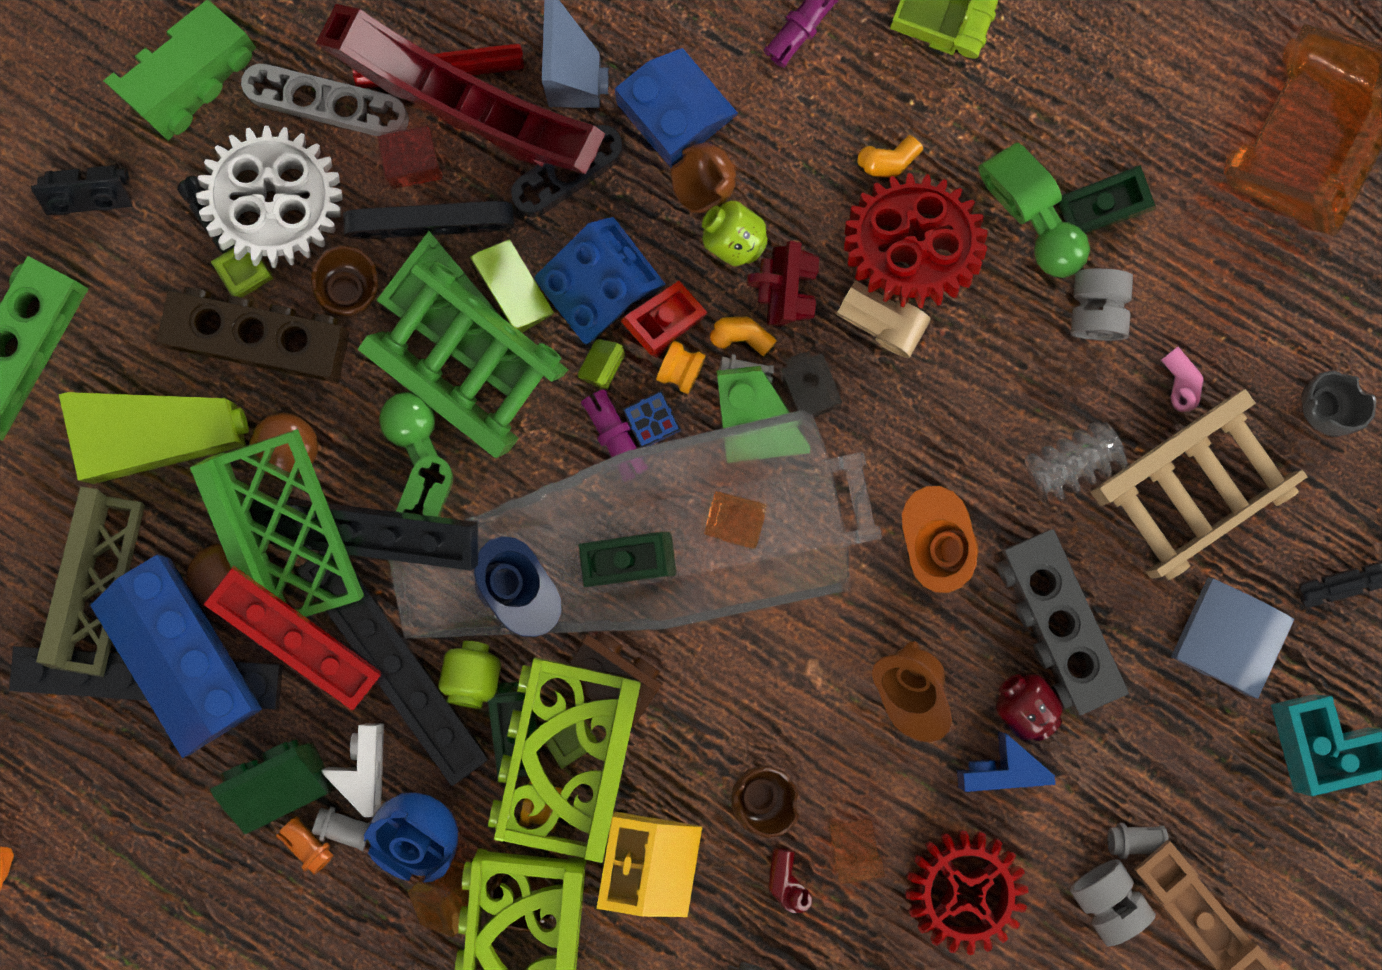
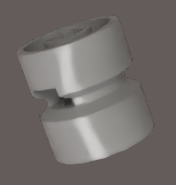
(1102, 289)
(1110, 886)

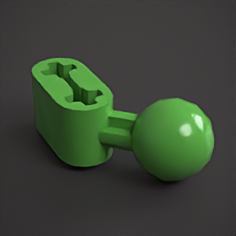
(1029, 195)
(408, 424)

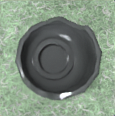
(1337, 404)

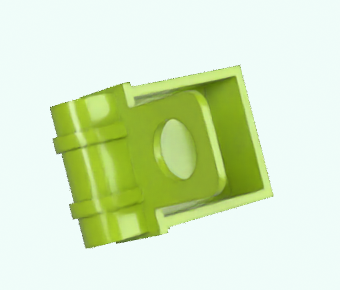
(947, 23)

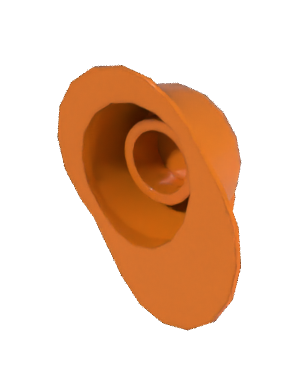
(939, 539)

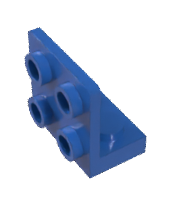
(597, 278)

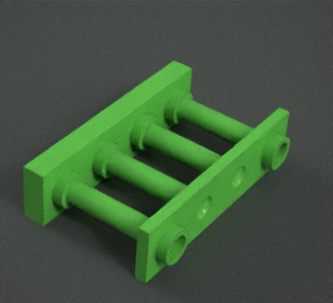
(424, 375)

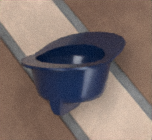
(516, 587)

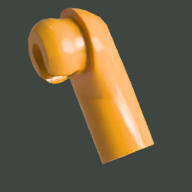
(741, 329)

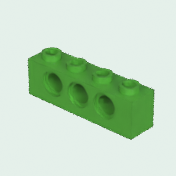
(35, 335)

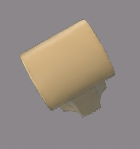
(893, 326)

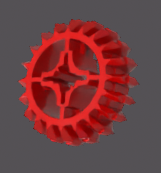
(991, 922)

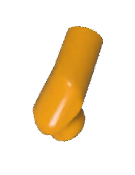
(889, 162)

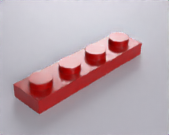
(292, 638)

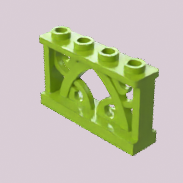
(591, 816)
(561, 901)

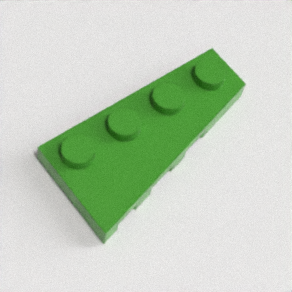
(405, 287)

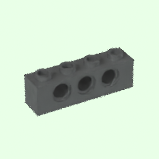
(1101, 679)

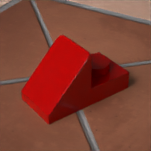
(664, 318)

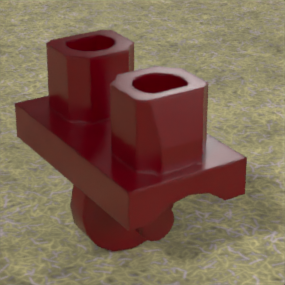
(780, 281)

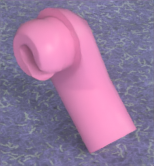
(1187, 381)

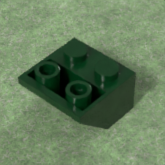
(267, 791)

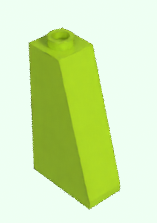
(140, 433)

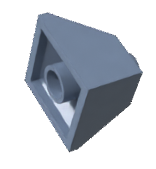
(570, 62)

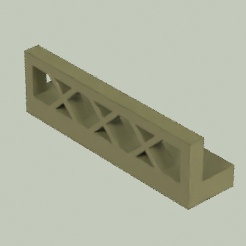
(75, 577)

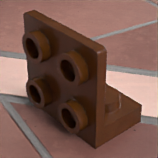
(604, 655)

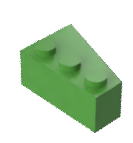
(184, 70)

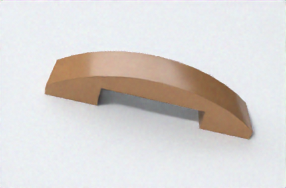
(1198, 912)

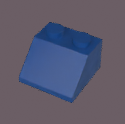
(673, 104)

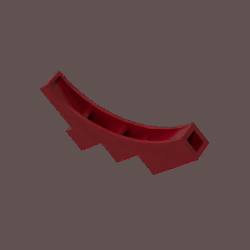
(456, 96)

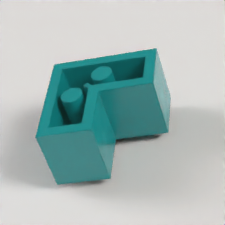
(1318, 752)

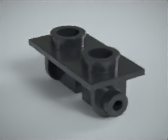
(66, 193)

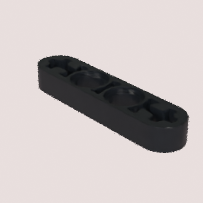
(437, 218)

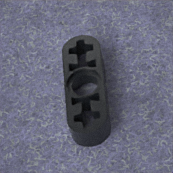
(547, 200)

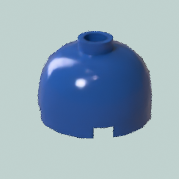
(413, 837)

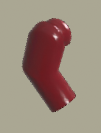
(784, 885)

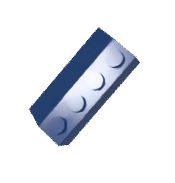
(174, 655)

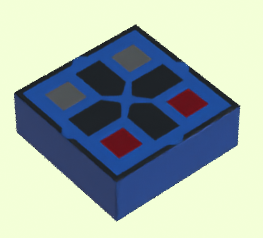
(651, 419)

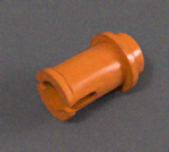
(305, 845)

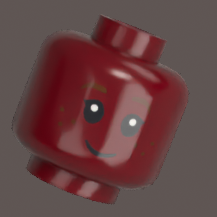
(1029, 707)

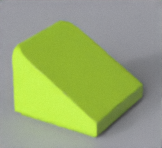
(602, 363)

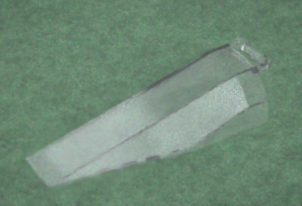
(668, 490)

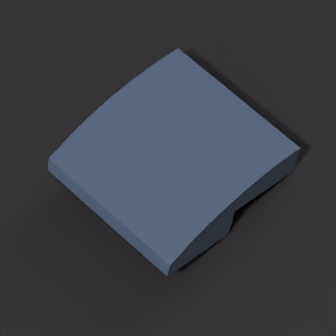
(1232, 637)

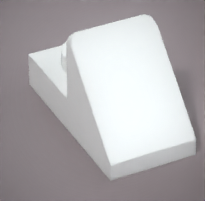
(362, 784)

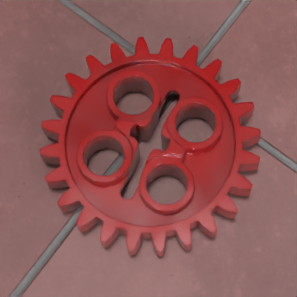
(915, 240)

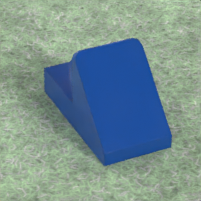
(1016, 770)

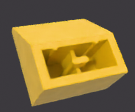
(649, 866)

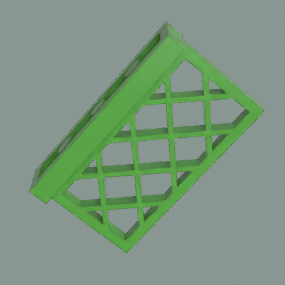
(241, 534)

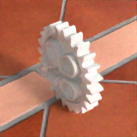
(270, 234)

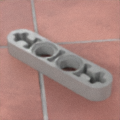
(323, 106)

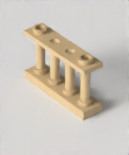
(1195, 442)

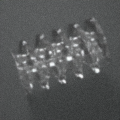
(1075, 459)

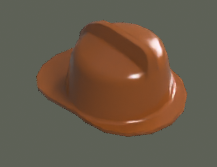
(914, 692)

